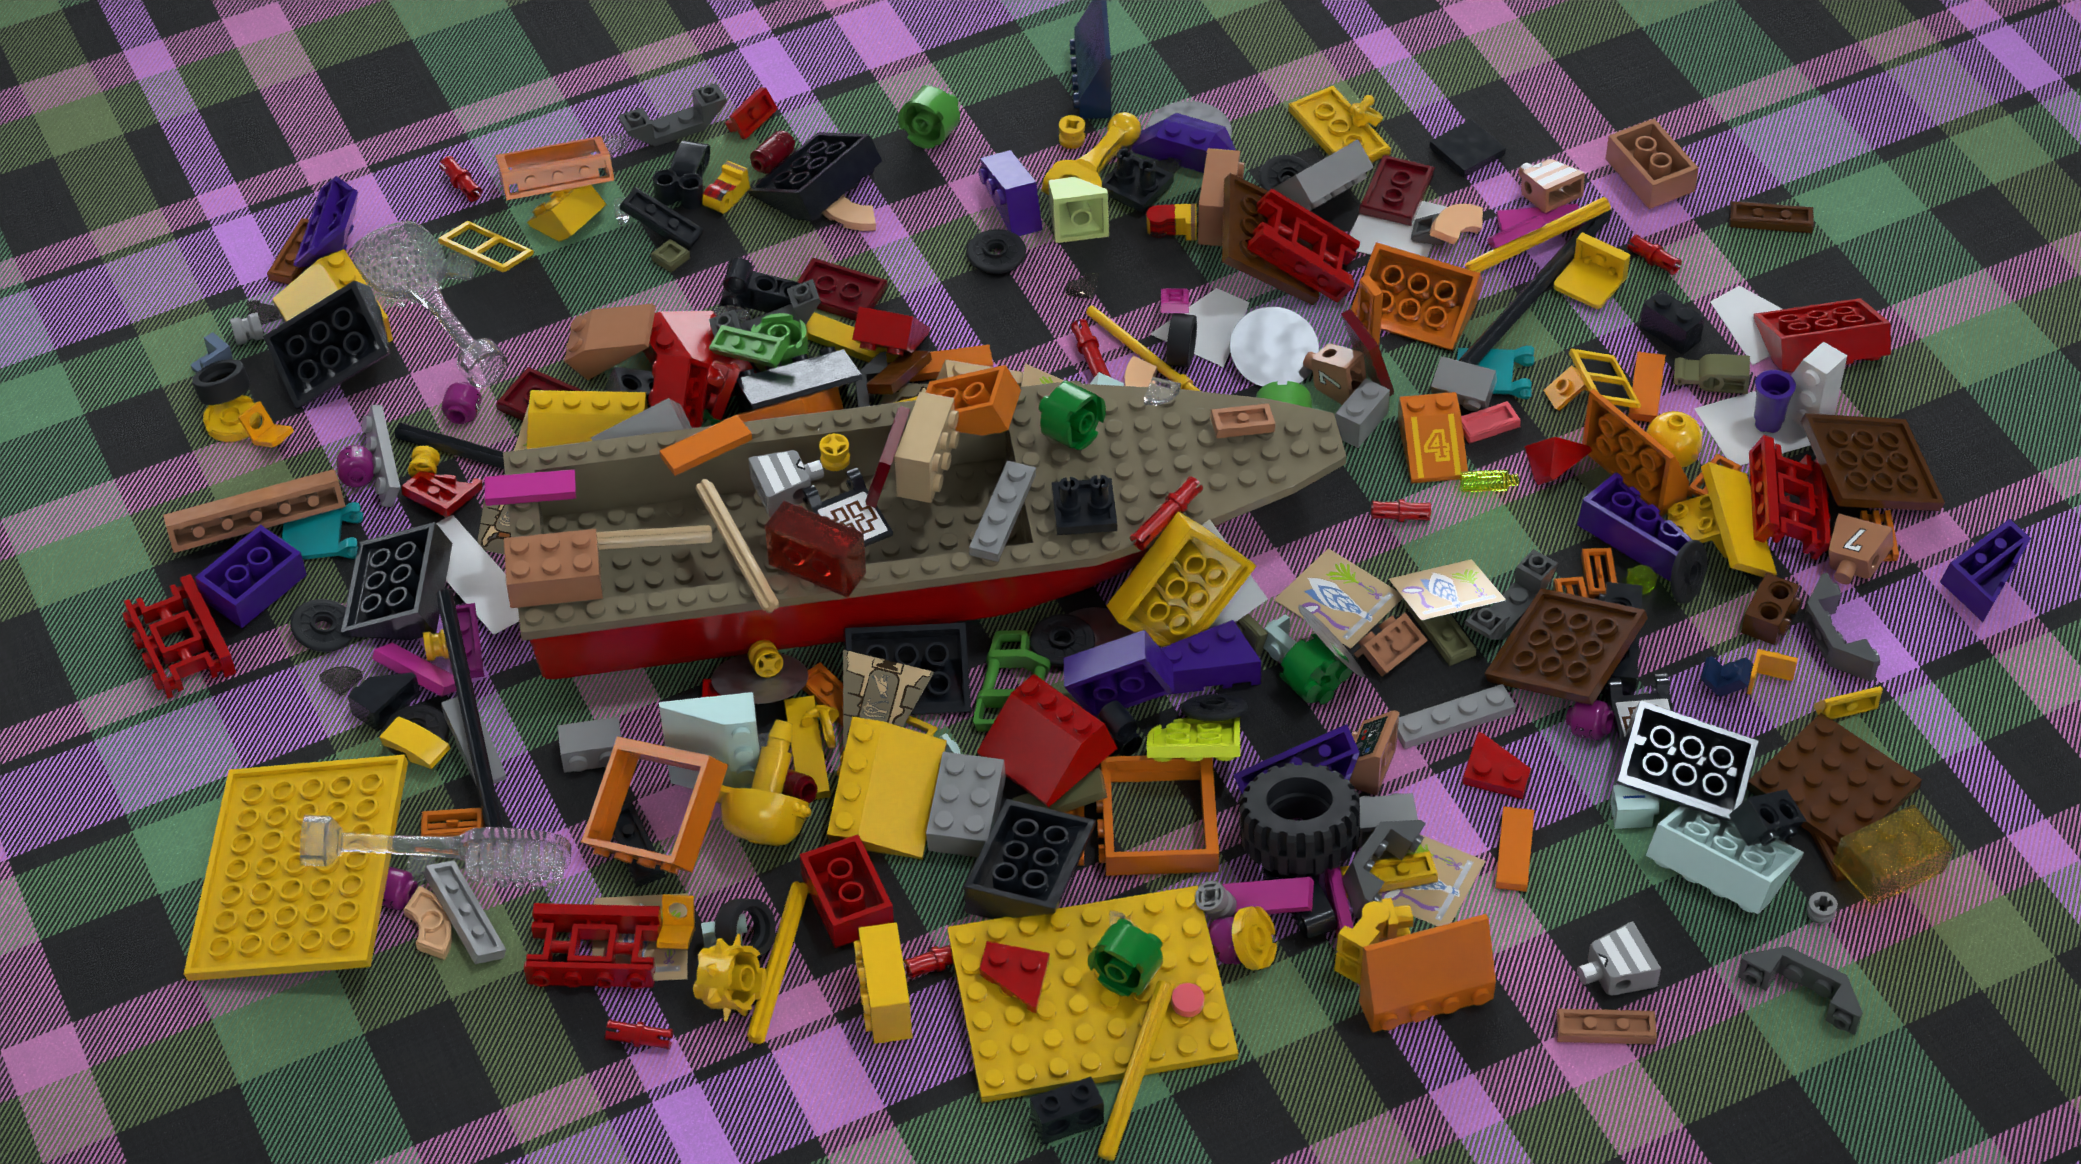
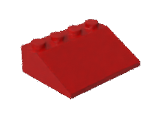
(1845, 325)
(688, 336)
(1046, 740)

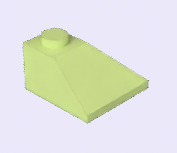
(1078, 210)

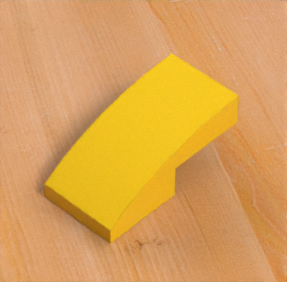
(417, 742)

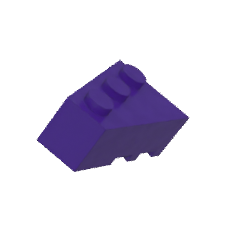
(1012, 192)
(1984, 568)
(1213, 659)

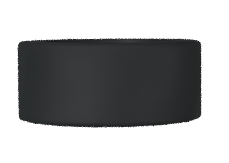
(1181, 340)
(221, 382)
(762, 919)

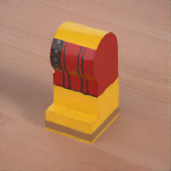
(727, 188)
(1172, 220)

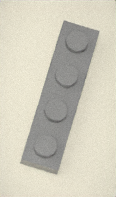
(379, 444)
(1002, 511)
(1455, 716)
(464, 912)

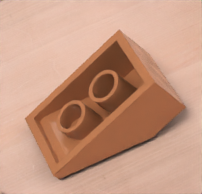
(608, 337)

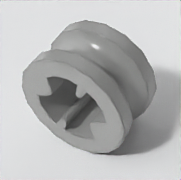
(1830, 904)

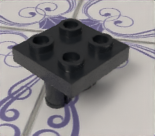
(1136, 181)
(1084, 505)

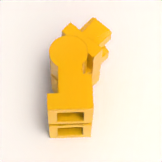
(1378, 923)

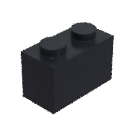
(1672, 322)

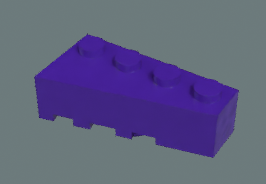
(1631, 526)

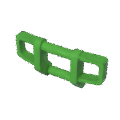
(1011, 658)

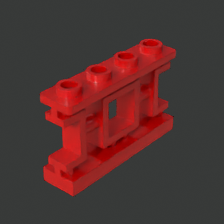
(1297, 259)
(1769, 499)
(200, 628)
(593, 923)

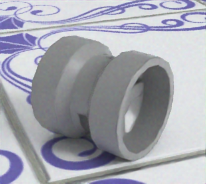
(247, 328)
(1215, 900)

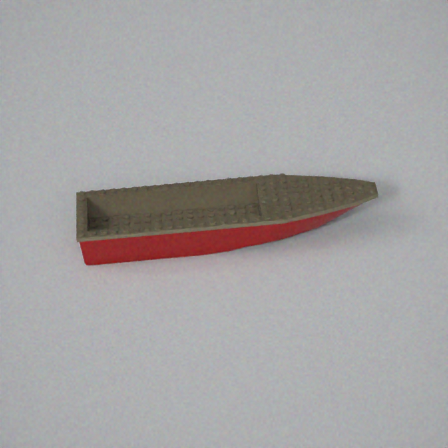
(697, 605)

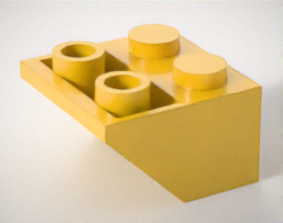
(566, 212)

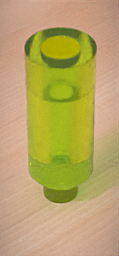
(1487, 480)

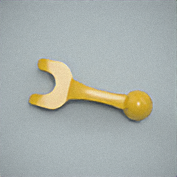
(1122, 130)

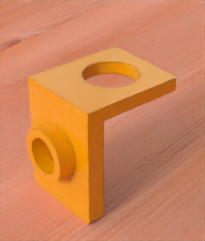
(1565, 388)
(268, 433)
(1772, 665)
(675, 931)

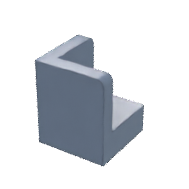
(217, 351)

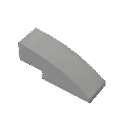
(454, 719)

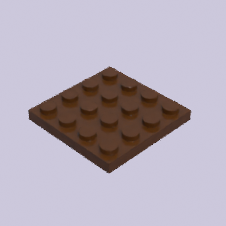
(1239, 221)
(1872, 462)
(1566, 646)
(1835, 780)

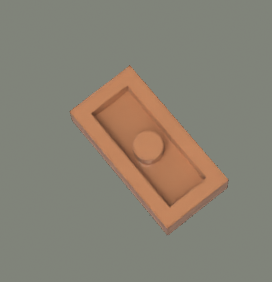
(1242, 420)

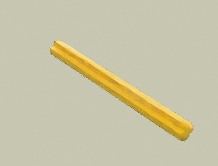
(1539, 235)
(778, 962)
(1135, 1070)

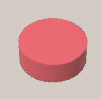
(1187, 1000)

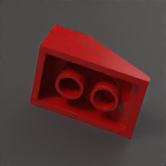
(888, 330)

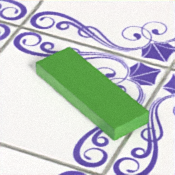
(749, 346)

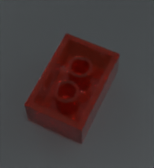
(815, 548)

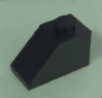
(381, 697)

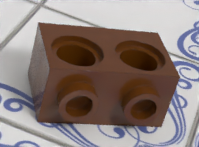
(1771, 608)

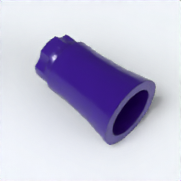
(1773, 396)

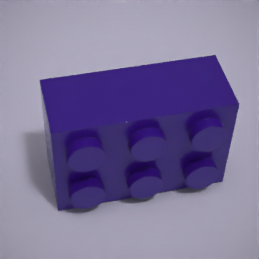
(251, 576)
(1120, 671)

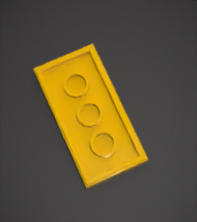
(1331, 125)
(1732, 507)

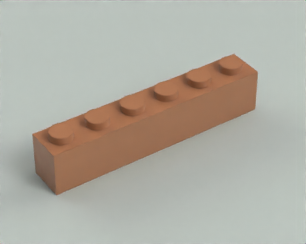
(248, 510)

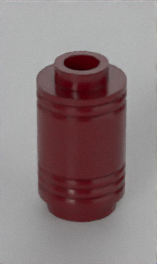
(772, 152)
(800, 786)

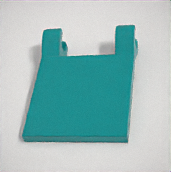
(1503, 362)
(321, 533)

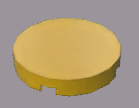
(222, 419)
(1253, 937)

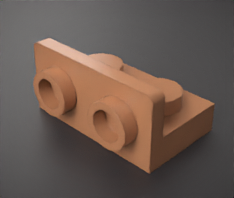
(1392, 644)

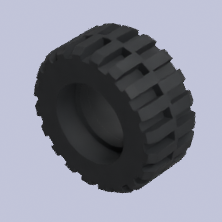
(1305, 844)

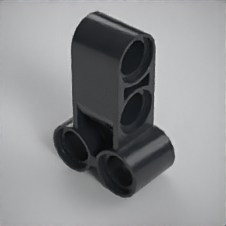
(684, 177)
(754, 289)
(1121, 728)
(1314, 922)

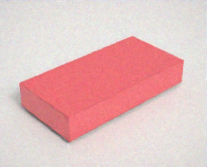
(1489, 422)

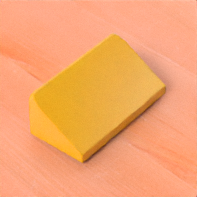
(1850, 703)

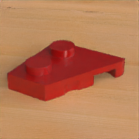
(440, 492)
(1495, 769)
(1016, 971)

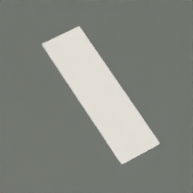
(478, 578)

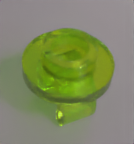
(1643, 576)

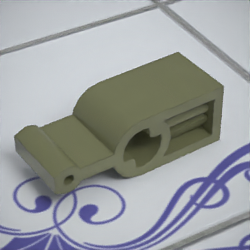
(1715, 373)

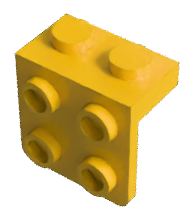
(1593, 272)
(1697, 520)

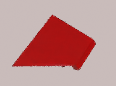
(1554, 457)

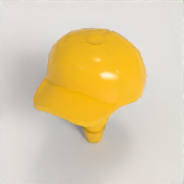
(763, 812)

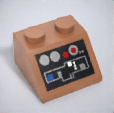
(1377, 747)

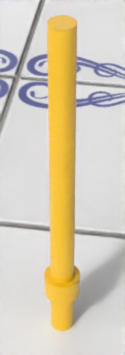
(1139, 349)

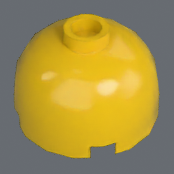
(1679, 435)

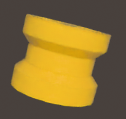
(1071, 132)
(834, 452)
(423, 459)
(435, 645)
(765, 666)

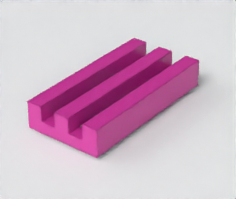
(1516, 231)

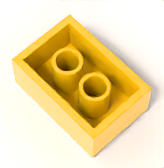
(883, 983)

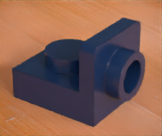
(1726, 678)

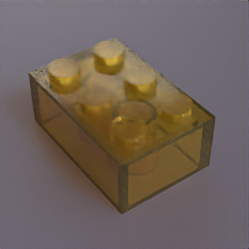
(1893, 854)

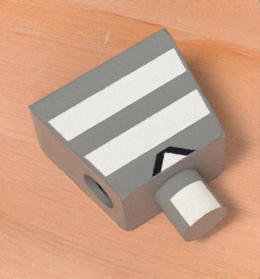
(782, 478)
(1621, 962)

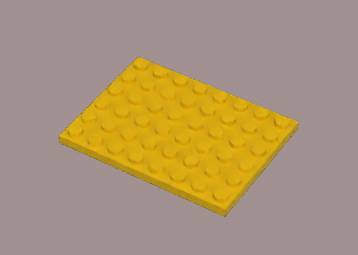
(257, 900)
(1078, 1021)

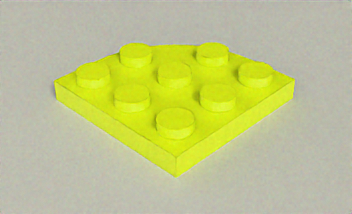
(1195, 740)

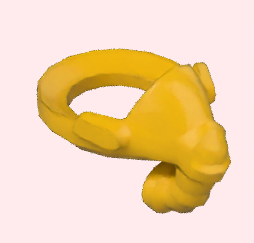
(1363, 114)
(827, 717)

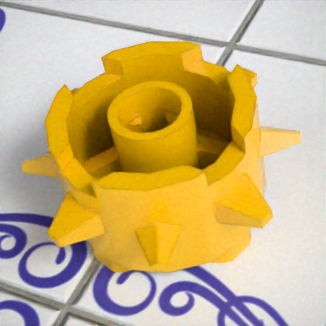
(729, 977)

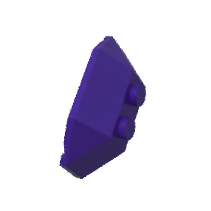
(1182, 139)
(328, 223)
(1333, 749)

